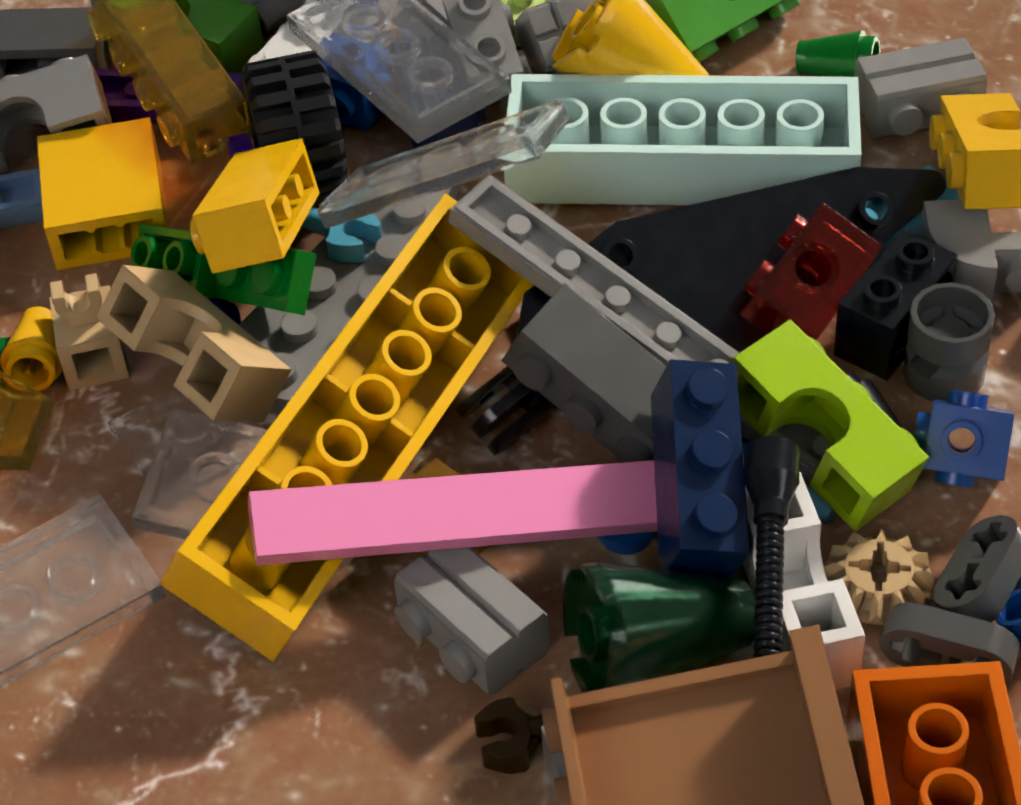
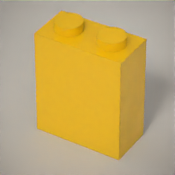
(99, 191)

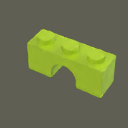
(795, 382)

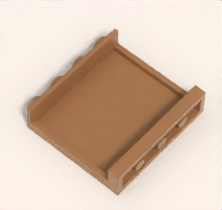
(709, 736)

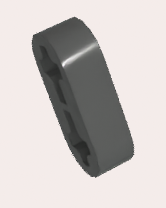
(982, 570)
(934, 636)

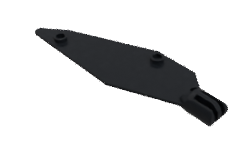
(705, 257)

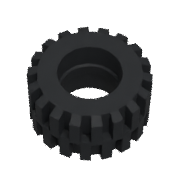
(295, 100)

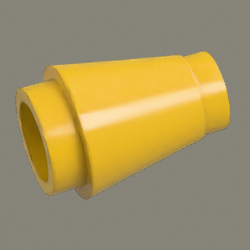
(32, 350)

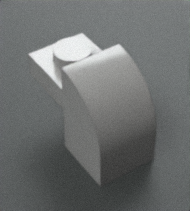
(984, 258)

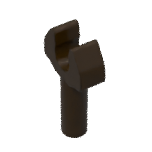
(507, 717)

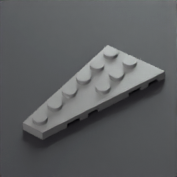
(335, 295)

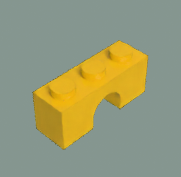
(979, 148)

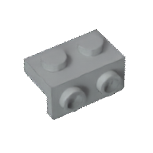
(491, 31)

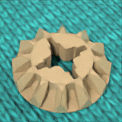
(906, 570)

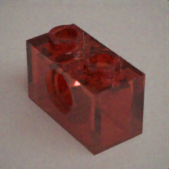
(826, 247)

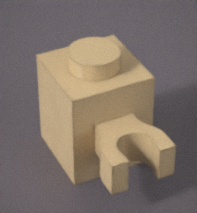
(84, 345)

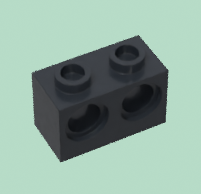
(877, 308)

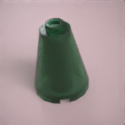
(652, 621)

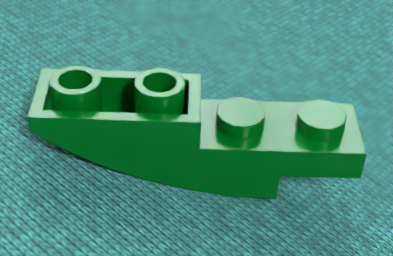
(271, 284)

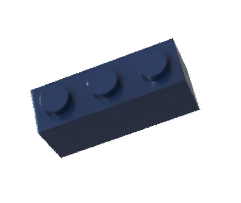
(699, 468)

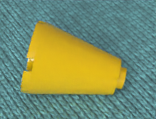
(622, 40)

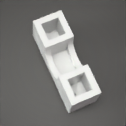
(807, 593)

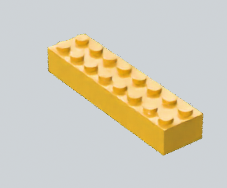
(351, 423)

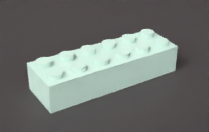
(684, 136)

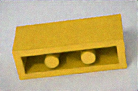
(255, 206)

